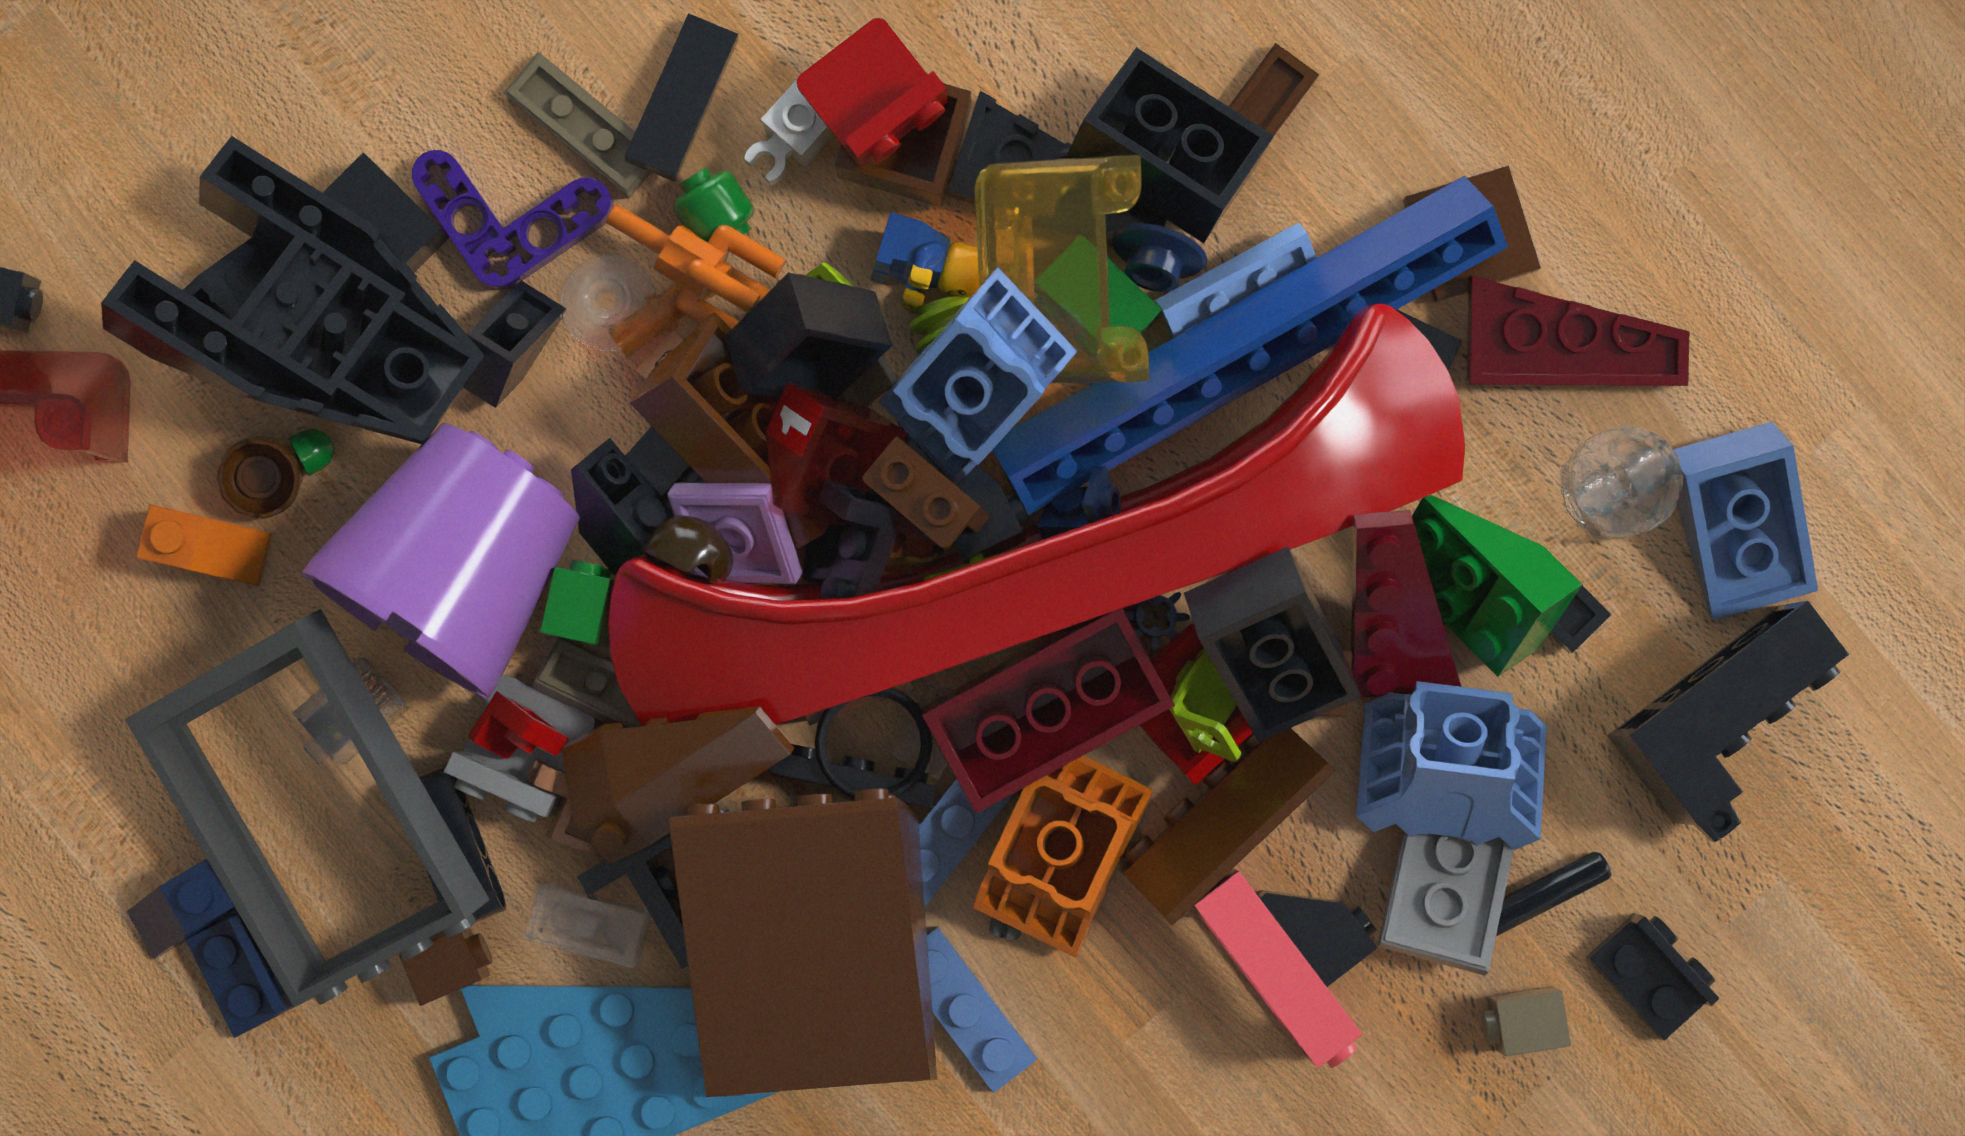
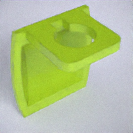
(1204, 707)

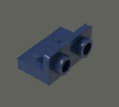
(238, 975)

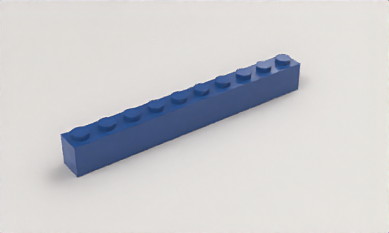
(1250, 343)

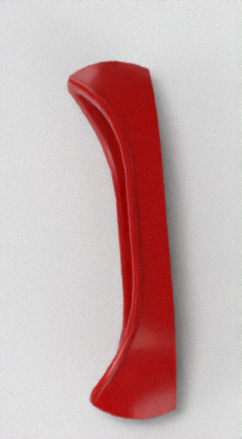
(1356, 438)

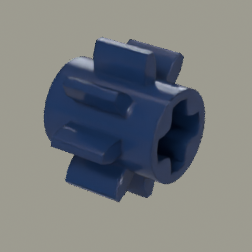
(1170, 619)

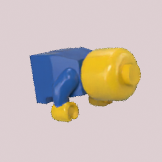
(923, 258)

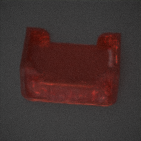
(76, 399)

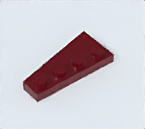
(1552, 341)
(1394, 610)

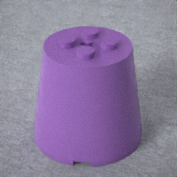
(450, 555)

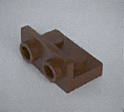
(923, 494)

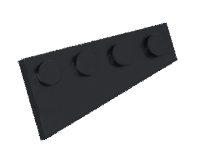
(1004, 137)

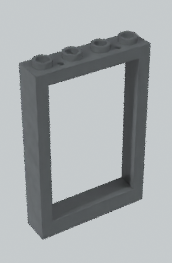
(234, 852)

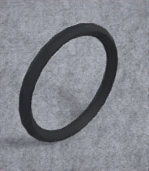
(914, 775)

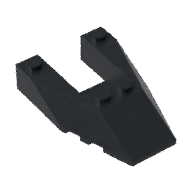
(327, 328)

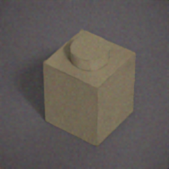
(1526, 1021)

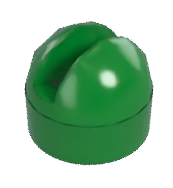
(313, 449)

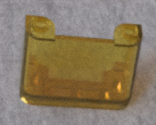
(1049, 238)

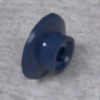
(1157, 255)

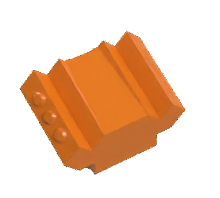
(1062, 852)

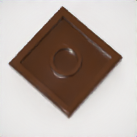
(1510, 263)

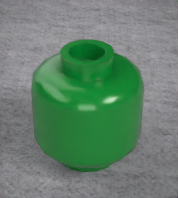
(713, 202)

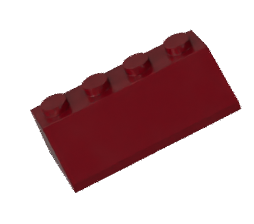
(1046, 707)

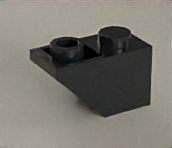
(615, 505)

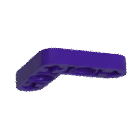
(492, 235)

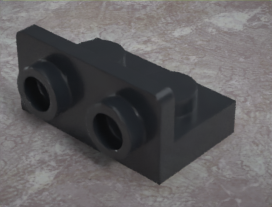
(1652, 974)

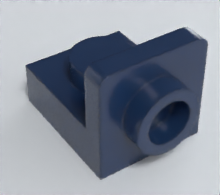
(1081, 505)

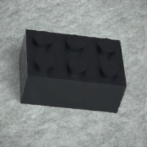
(1187, 141)
(1272, 644)

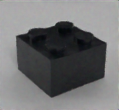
(808, 336)

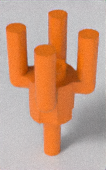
(702, 264)

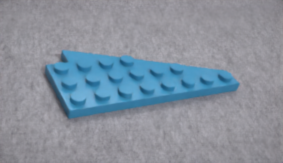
(579, 1063)

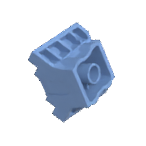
(978, 376)
(1452, 765)

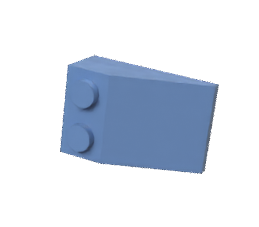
(1745, 520)

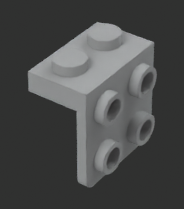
(484, 772)

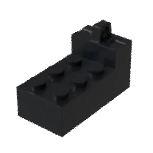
(1713, 708)

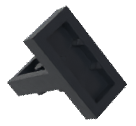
(865, 540)
(654, 887)

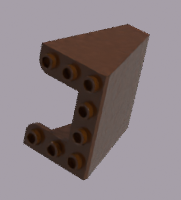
(806, 943)

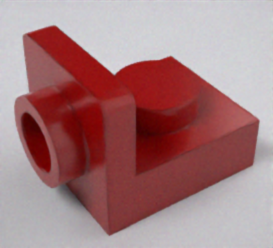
(511, 725)

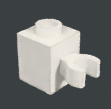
(793, 131)

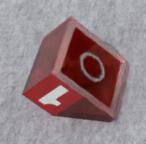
(820, 440)

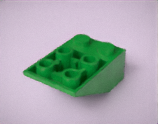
(1491, 583)

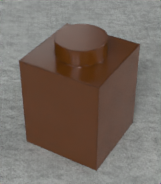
(448, 965)

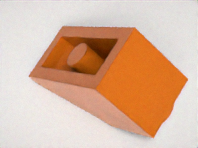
(204, 545)

